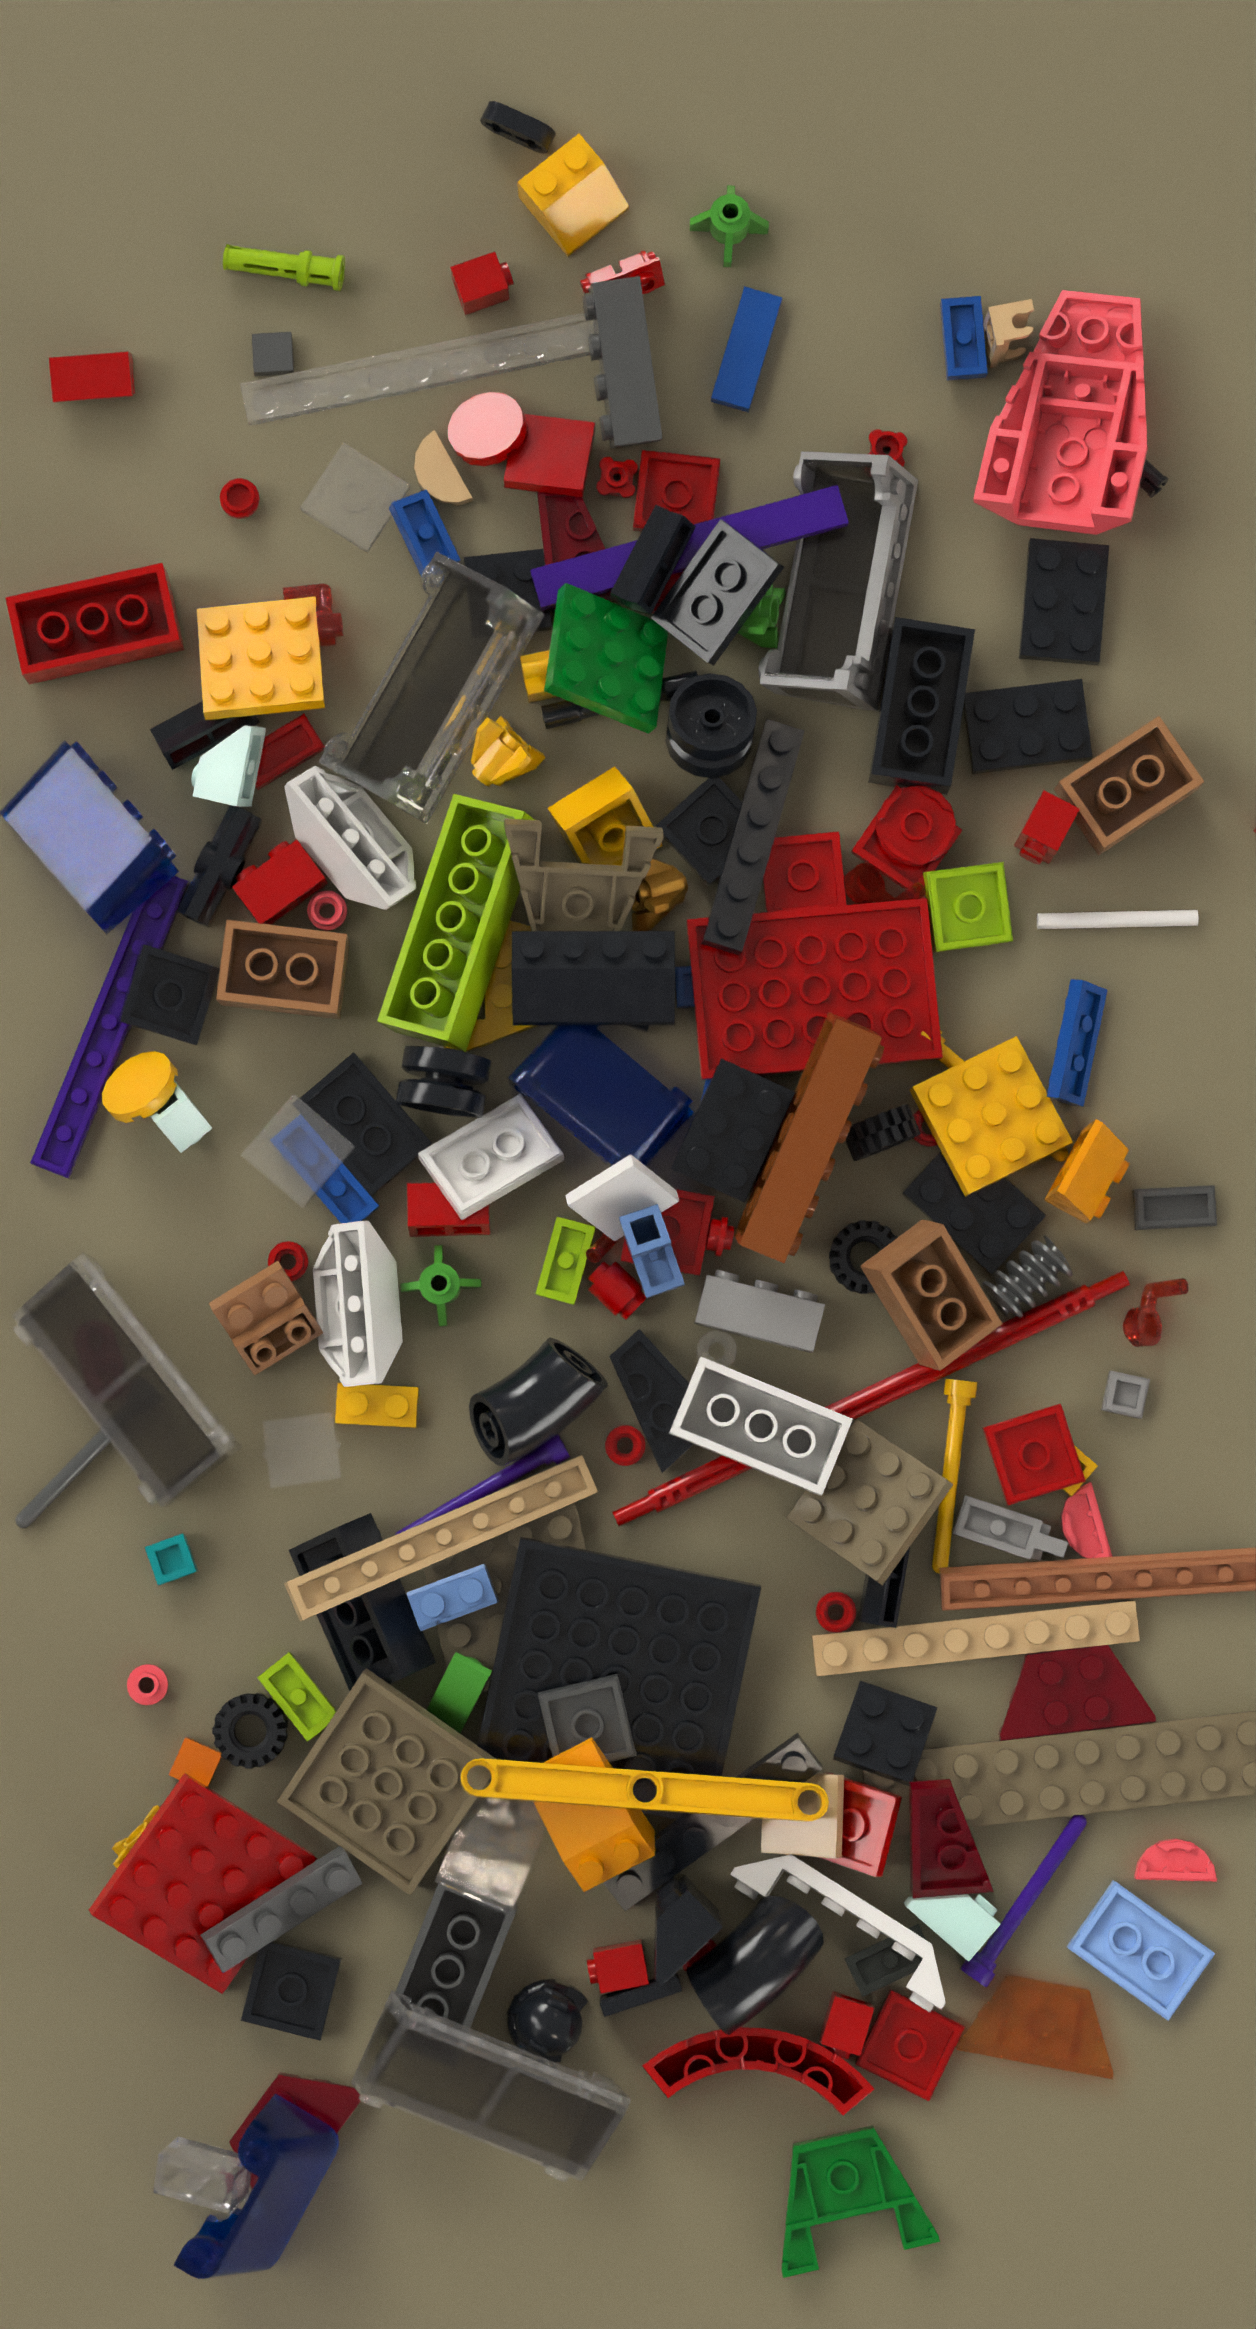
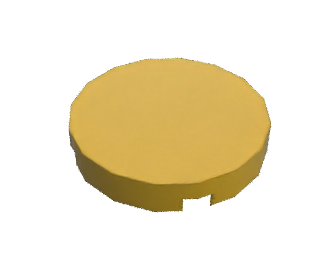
(139, 1086)

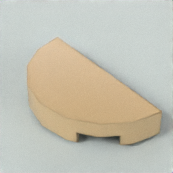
(438, 473)

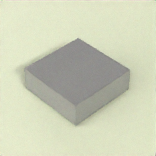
(1125, 1394)

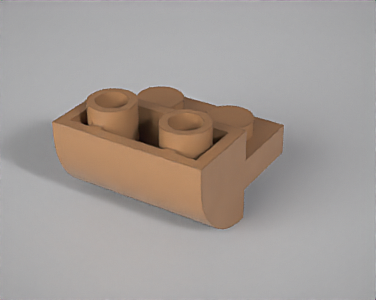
(266, 1318)

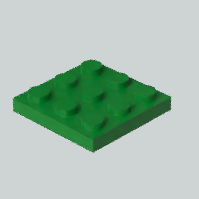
(606, 658)

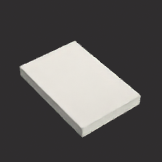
(491, 1156)

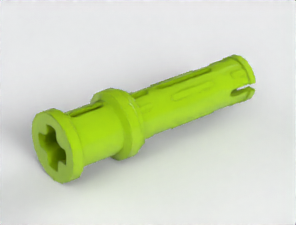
(303, 267)

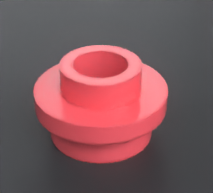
(318, 901)
(160, 1684)

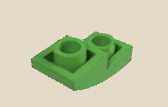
(459, 1691)

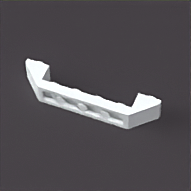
(763, 1876)

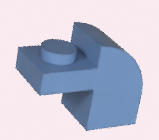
(651, 1251)

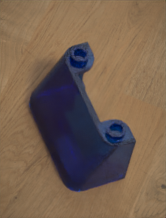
(601, 1094)
(291, 2158)

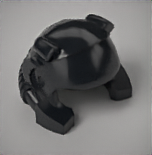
(546, 2018)

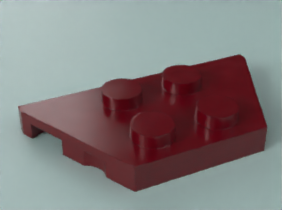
(1072, 1693)
(318, 2097)

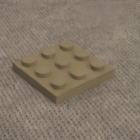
(871, 1503)

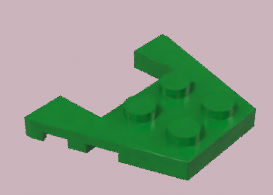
(844, 2179)

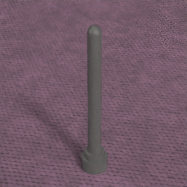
(62, 1480)

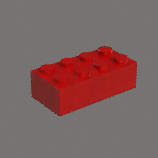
(94, 623)

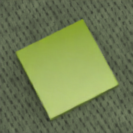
(968, 906)

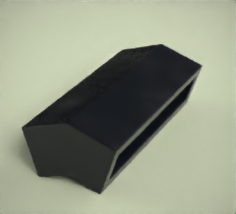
(652, 560)
(191, 735)
(882, 1603)

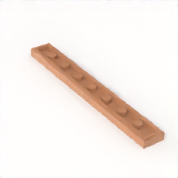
(1098, 1579)

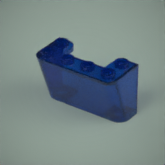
(89, 836)

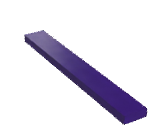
(763, 525)
(103, 1035)

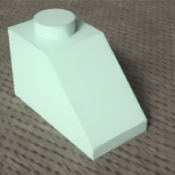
(230, 768)
(181, 1120)
(957, 1919)

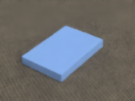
(1140, 1950)

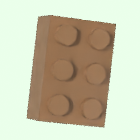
(1129, 785)
(283, 969)
(931, 1294)

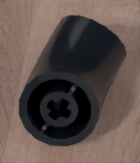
(534, 1402)
(755, 1962)

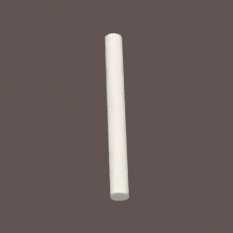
(1117, 919)

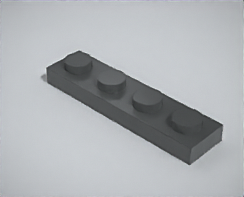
(281, 1909)

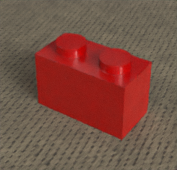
(1045, 828)
(279, 883)

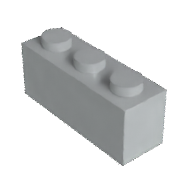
(760, 1311)

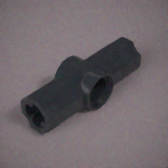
(219, 865)

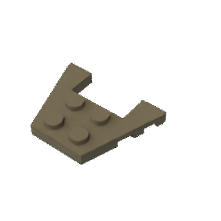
(579, 894)

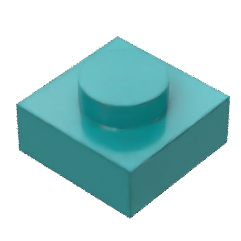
(171, 1559)

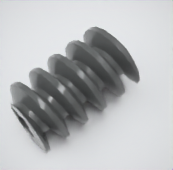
(1027, 1278)

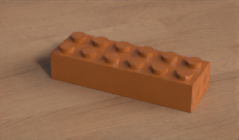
(807, 1138)

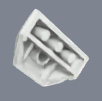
(350, 839)
(357, 1304)

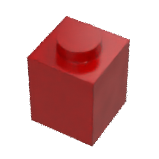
(481, 282)
(618, 1966)
(846, 2025)

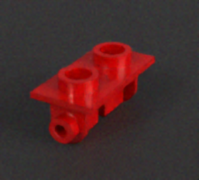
(641, 264)

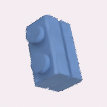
(452, 1597)

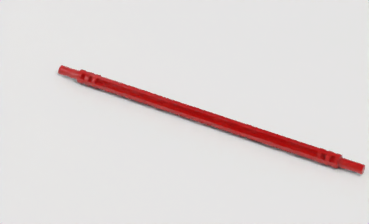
(887, 1391)

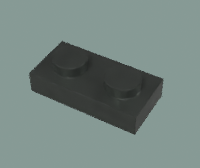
(881, 1965)

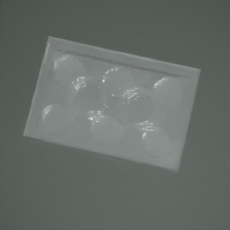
(493, 1851)

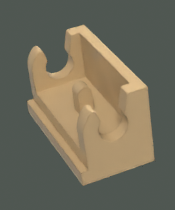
(1003, 325)

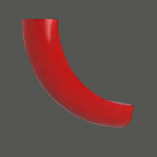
(764, 2051)

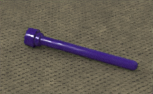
(548, 1453)
(982, 1964)

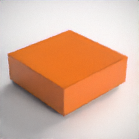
(196, 1761)

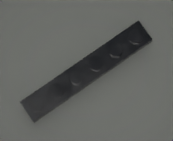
(753, 837)
(698, 1833)

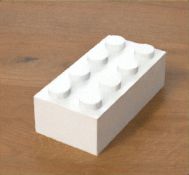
(760, 1426)

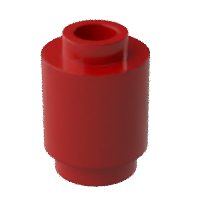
(616, 1289)

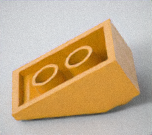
(1088, 1172)
(595, 1839)

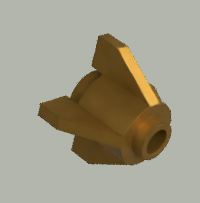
(657, 895)

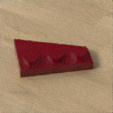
(567, 529)
(941, 1844)

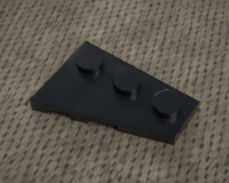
(654, 1393)

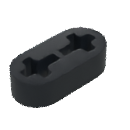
(517, 127)

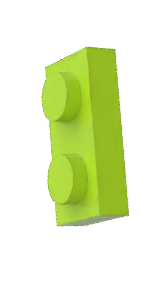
(565, 1260)
(298, 1696)

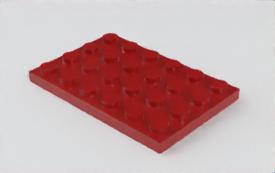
(799, 966)

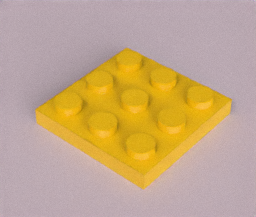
(260, 658)
(991, 1116)

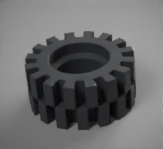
(881, 1132)
(841, 1248)
(225, 1735)

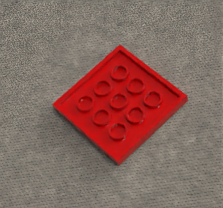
(193, 1871)

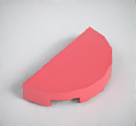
(1083, 1524)
(1176, 1861)

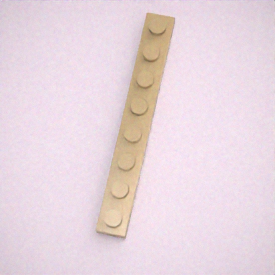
(440, 1538)
(975, 1638)

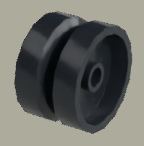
(711, 725)
(443, 1081)

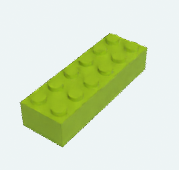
(455, 927)

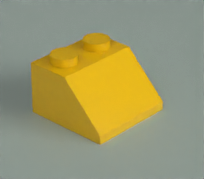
(572, 195)
(597, 816)

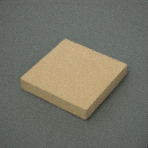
(811, 1838)

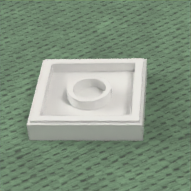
(618, 1192)

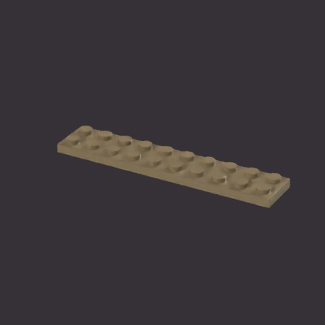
(1091, 1770)

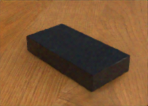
(632, 1997)

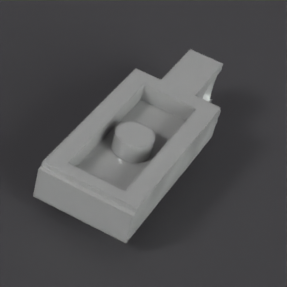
(1006, 1530)

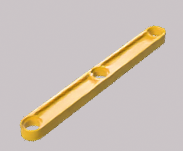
(673, 1790)

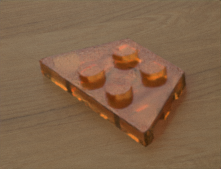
(1040, 2026)

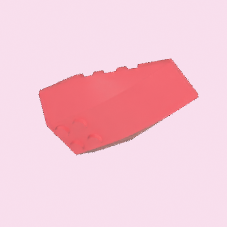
(1074, 423)

